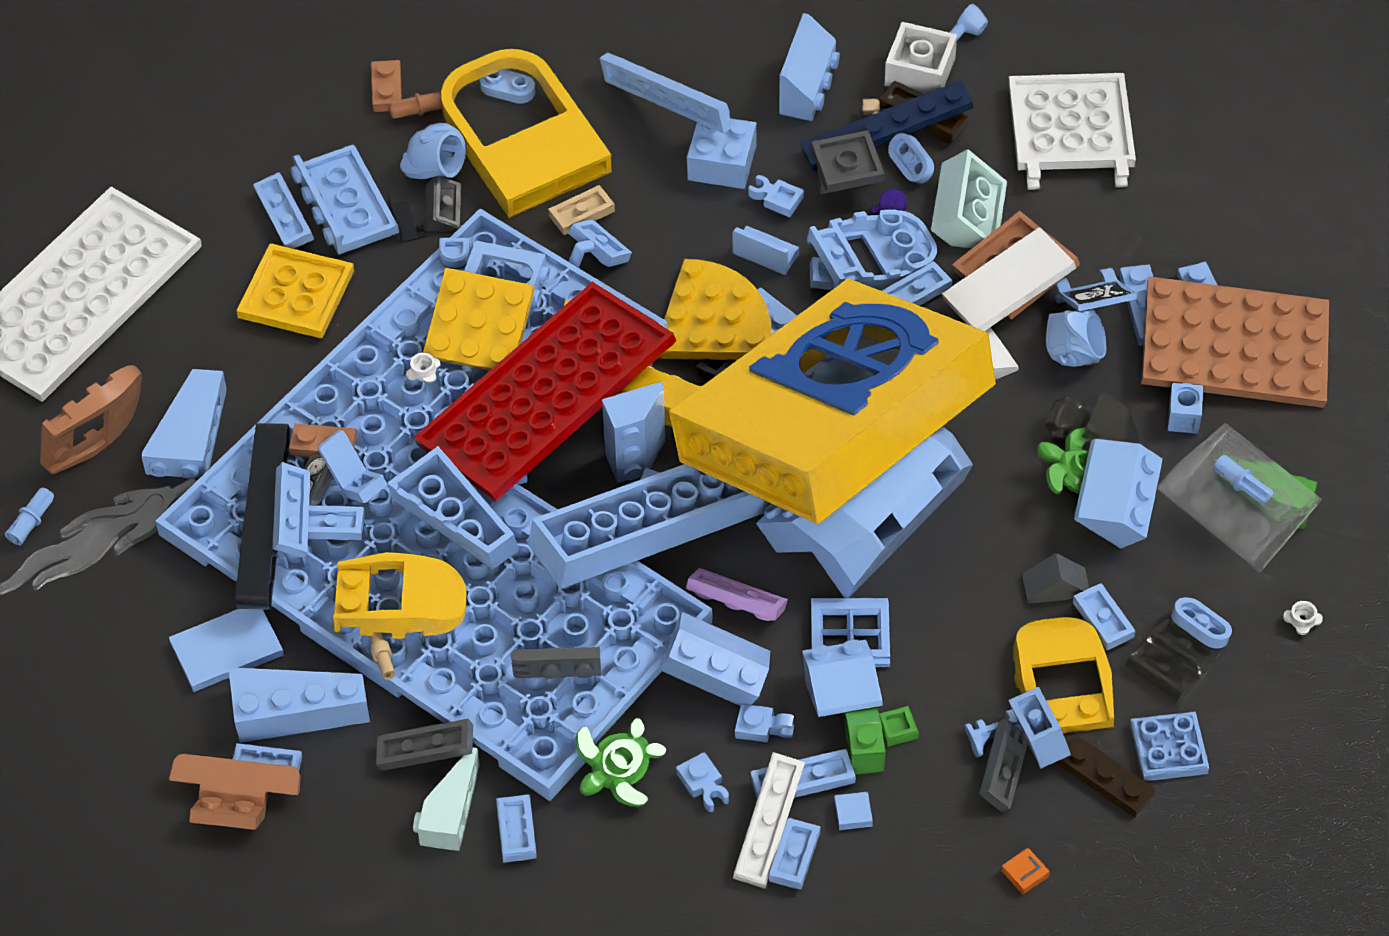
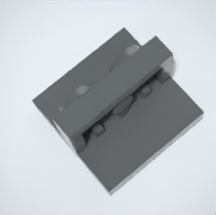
(846, 162)

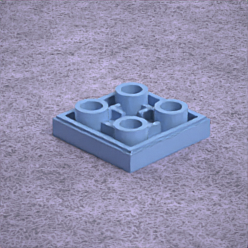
(1169, 746)

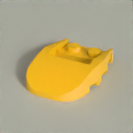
(431, 596)
(1065, 642)

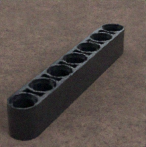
(257, 554)

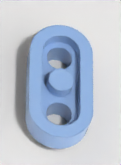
(508, 86)
(912, 160)
(1201, 622)

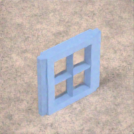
(853, 607)

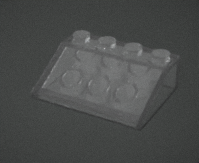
(1231, 515)

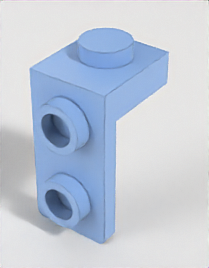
(349, 470)

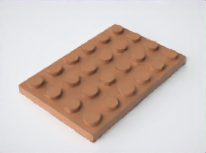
(1236, 341)

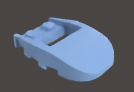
(894, 238)

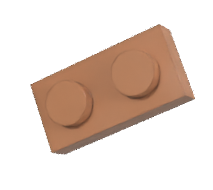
(385, 84)
(307, 437)

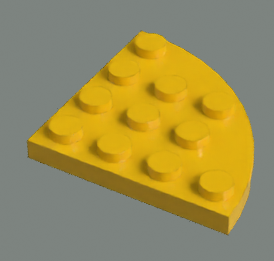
(715, 313)

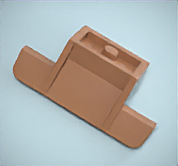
(233, 790)

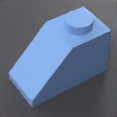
(1040, 727)

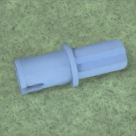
(1242, 479)
(29, 516)

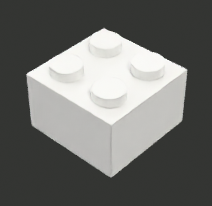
(920, 58)

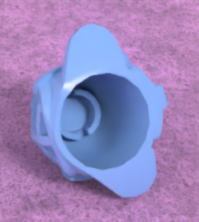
(1075, 338)

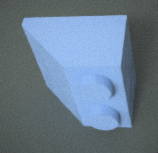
(841, 677)

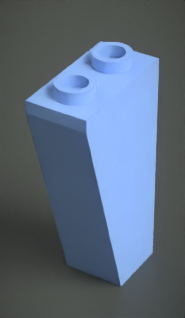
(189, 428)

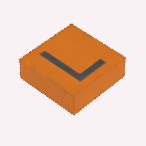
(1025, 871)

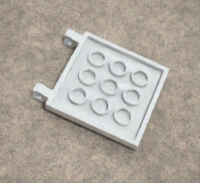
(1071, 124)

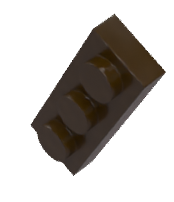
(947, 129)
(1107, 776)

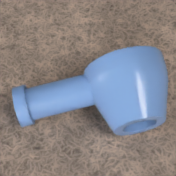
(971, 22)

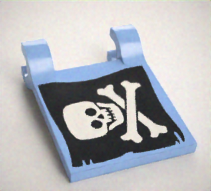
(1095, 295)

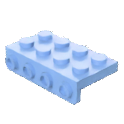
(344, 199)

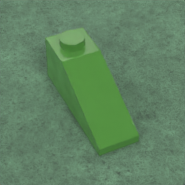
(865, 740)

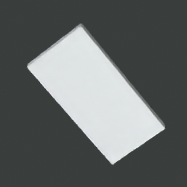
(1009, 280)

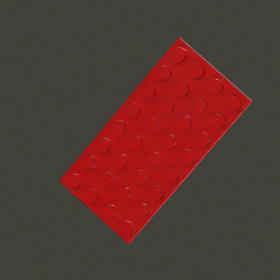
(545, 389)

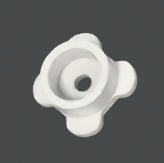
(426, 362)
(1306, 610)

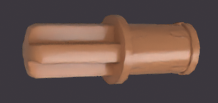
(416, 105)

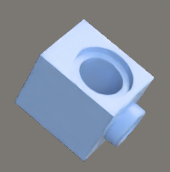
(1185, 408)

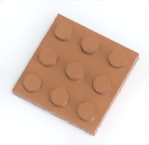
(997, 242)

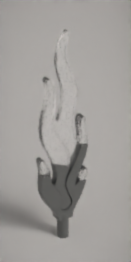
(101, 530)

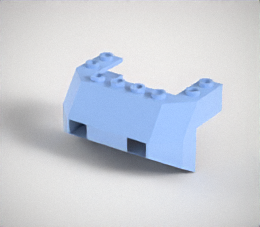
(878, 518)

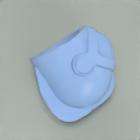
(431, 152)

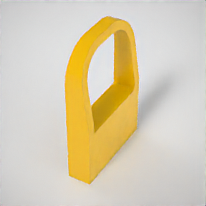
(540, 159)

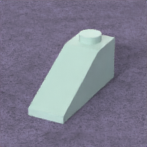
(447, 806)

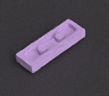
(736, 594)

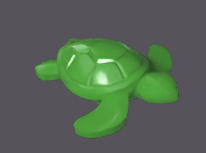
(1066, 466)
(617, 762)

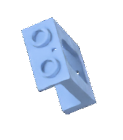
(535, 261)

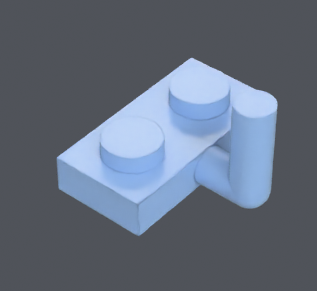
(599, 242)

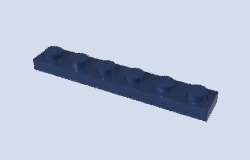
(903, 117)

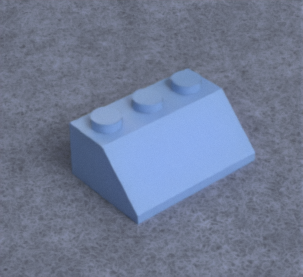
(807, 70)
(634, 430)
(1118, 491)
(716, 660)

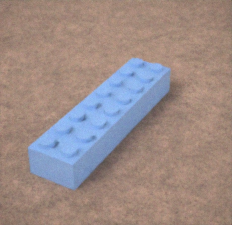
(636, 522)

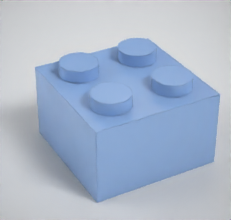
(722, 156)

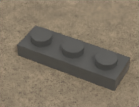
(424, 744)

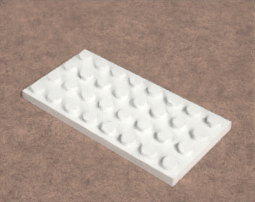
(85, 289)

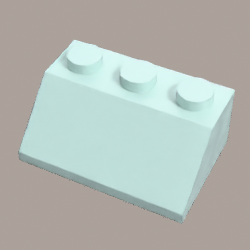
(967, 201)

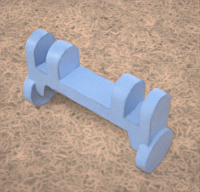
(983, 733)

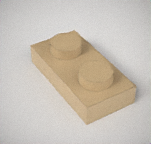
(585, 206)

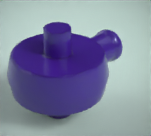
(891, 200)

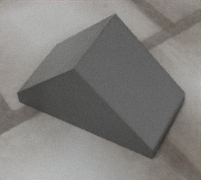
(1054, 580)

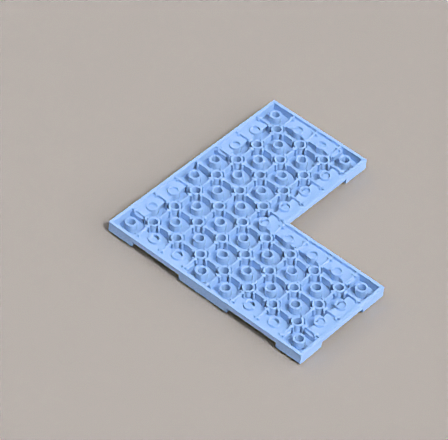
(515, 606)

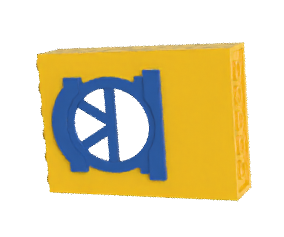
(821, 442)

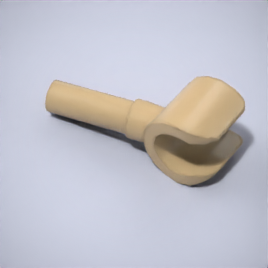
(870, 107)

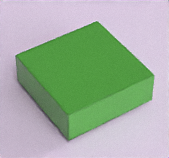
(898, 726)

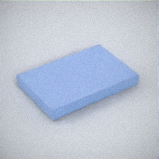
(231, 640)

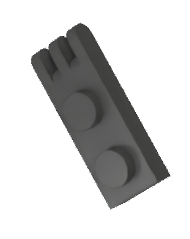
(556, 662)
(1004, 765)

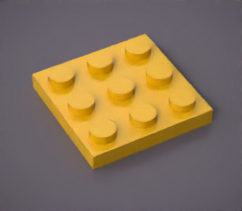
(295, 290)
(477, 319)

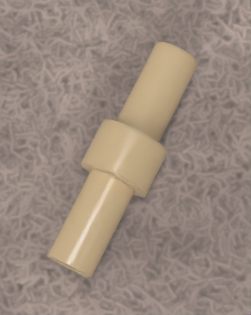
(382, 655)

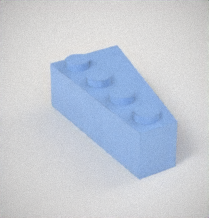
(452, 506)
(294, 702)

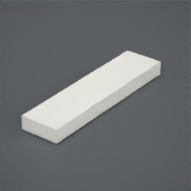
(768, 820)

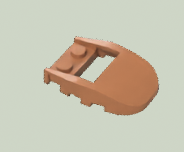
(117, 400)

